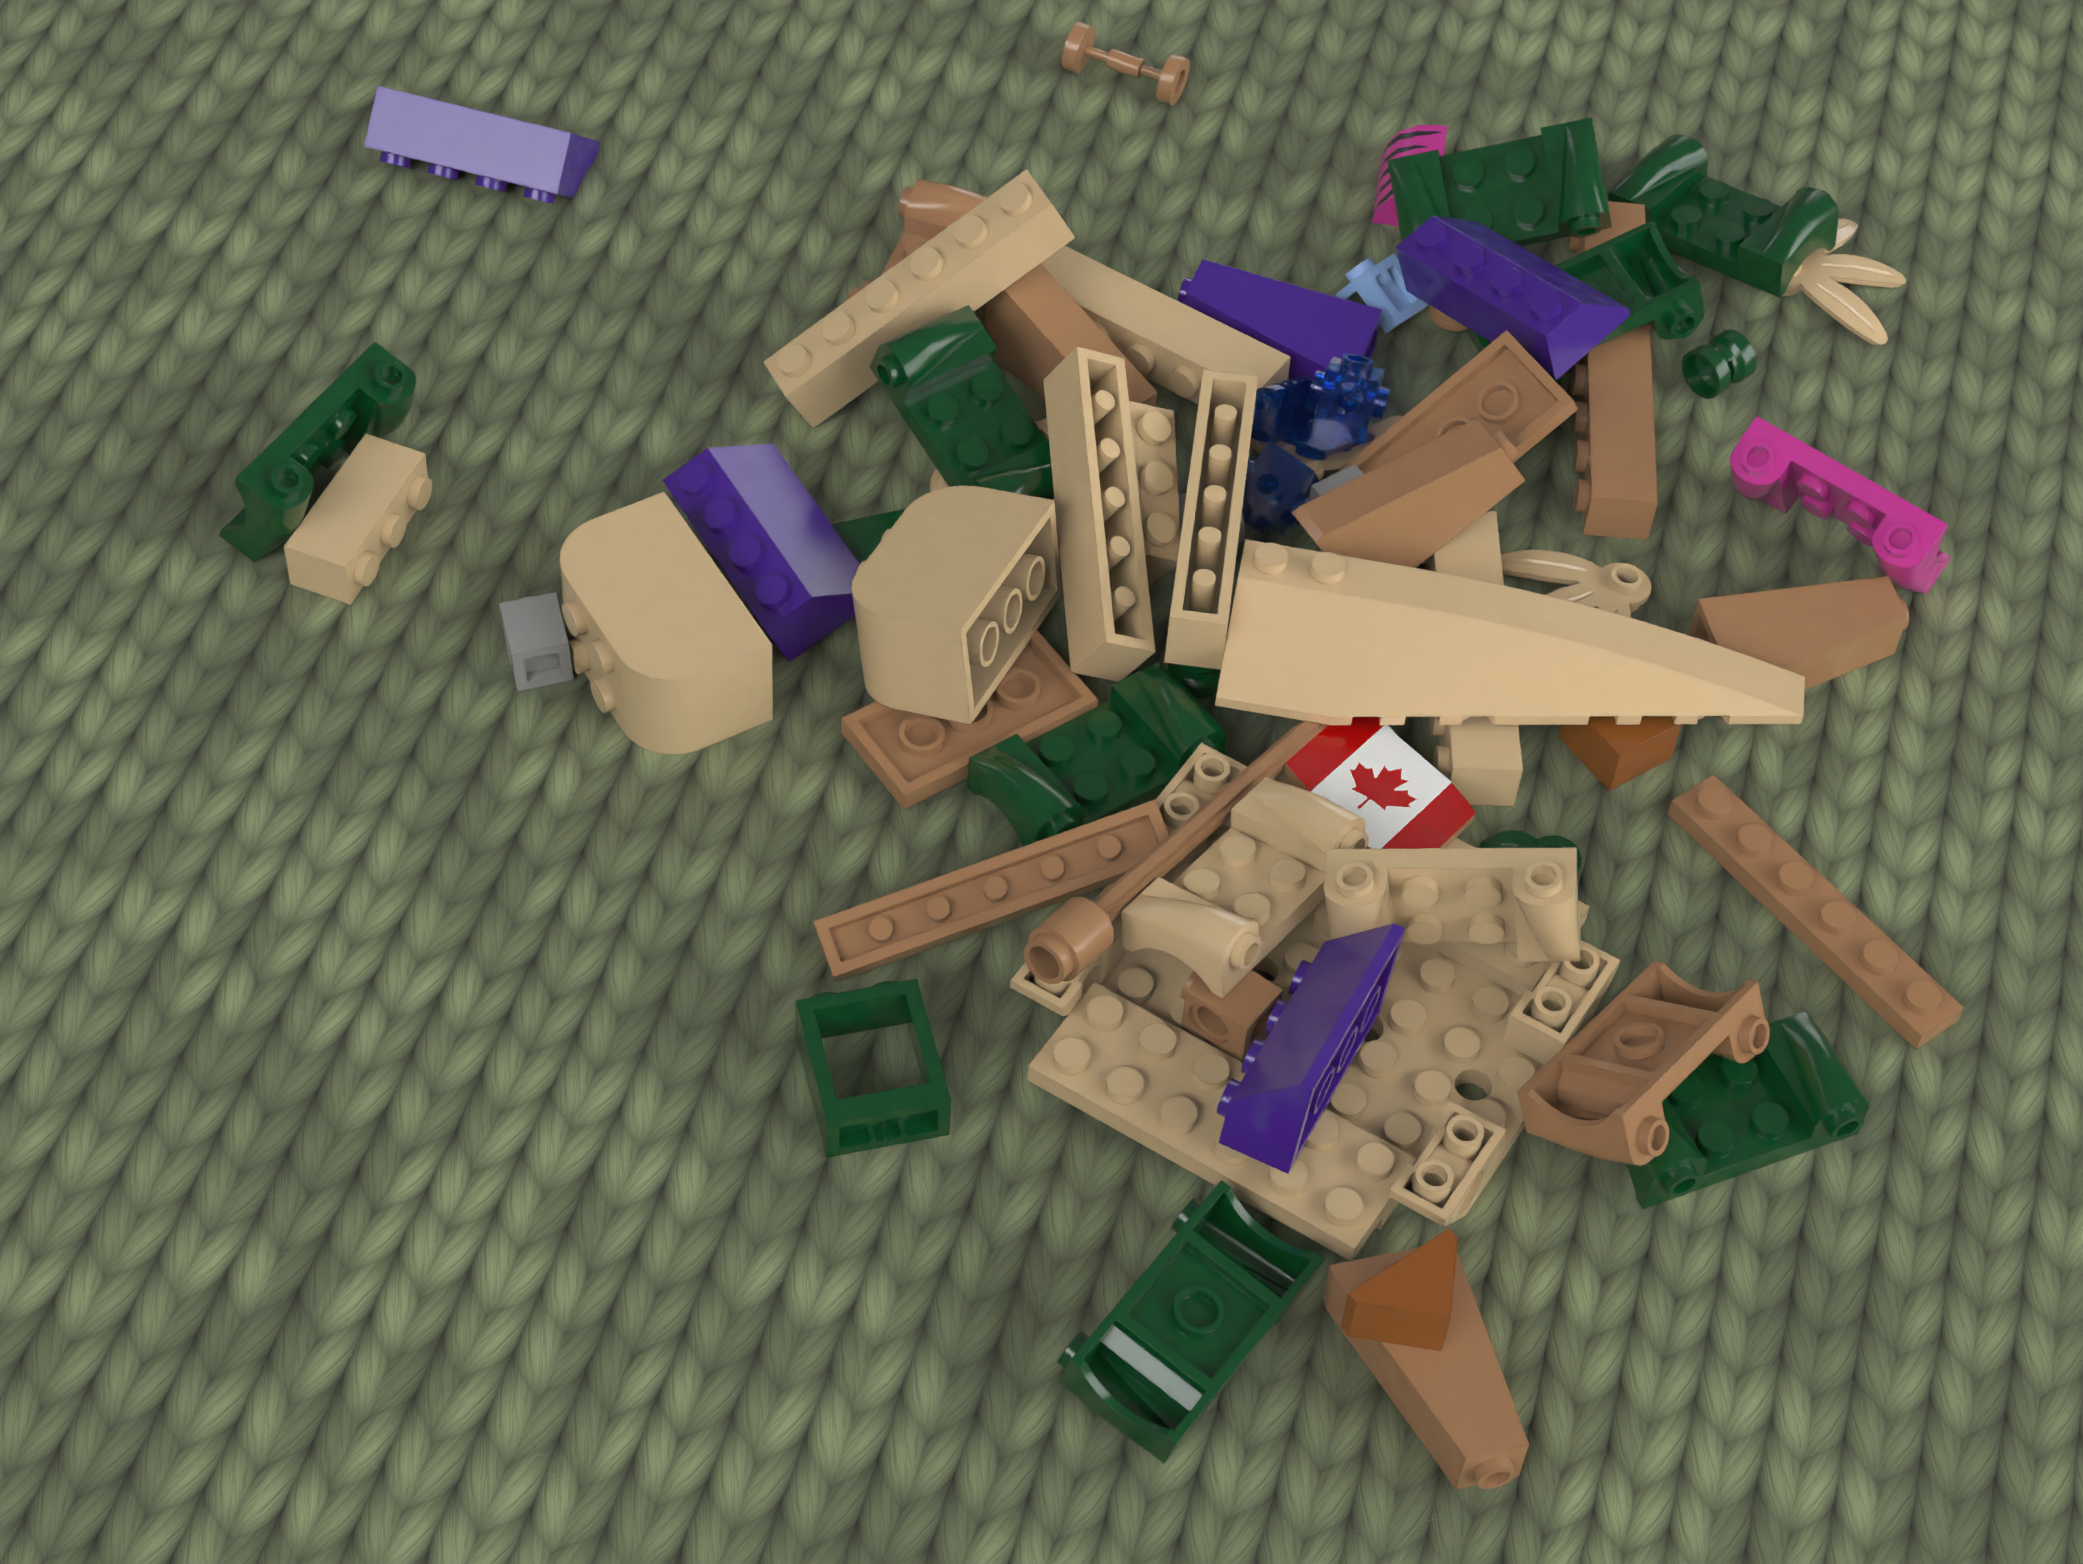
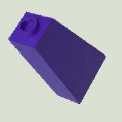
(1283, 316)

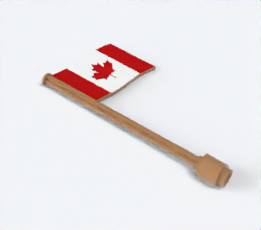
(1352, 765)

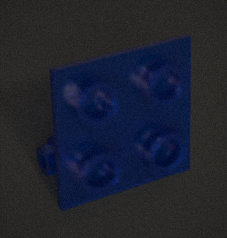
(1287, 416)

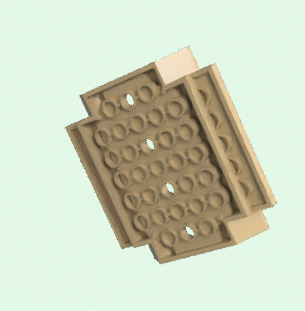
(1396, 1117)

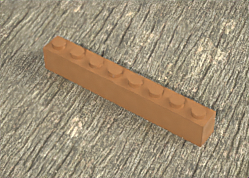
(1615, 418)

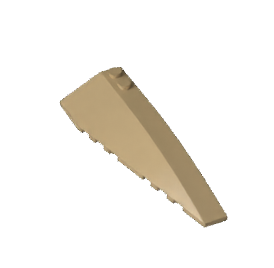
(1393, 642)

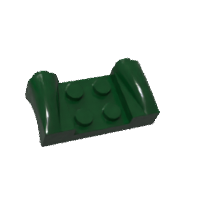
(1518, 188)
(1723, 224)
(1641, 277)
(964, 406)
(277, 485)
(1098, 760)
(1753, 1112)
(1187, 1323)

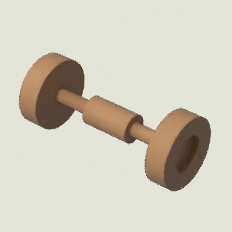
(1080, 48)

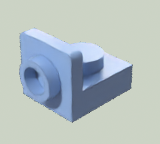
(1384, 289)

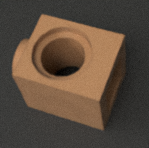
(1233, 1020)

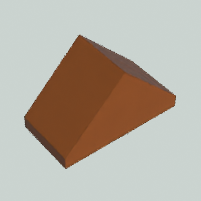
(1621, 751)
(1407, 1300)

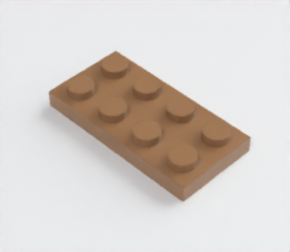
(1497, 387)
(928, 754)

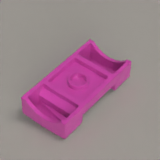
(1781, 468)

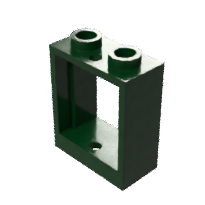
(859, 1121)

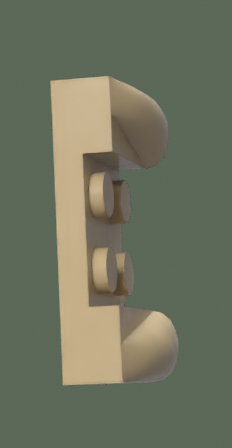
(1246, 885)
(1460, 896)

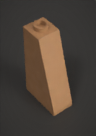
(1041, 325)
(1416, 500)
(1808, 628)
(1447, 1396)

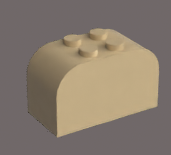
(955, 598)
(662, 631)

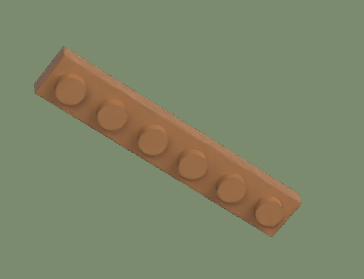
(988, 892)
(1816, 912)

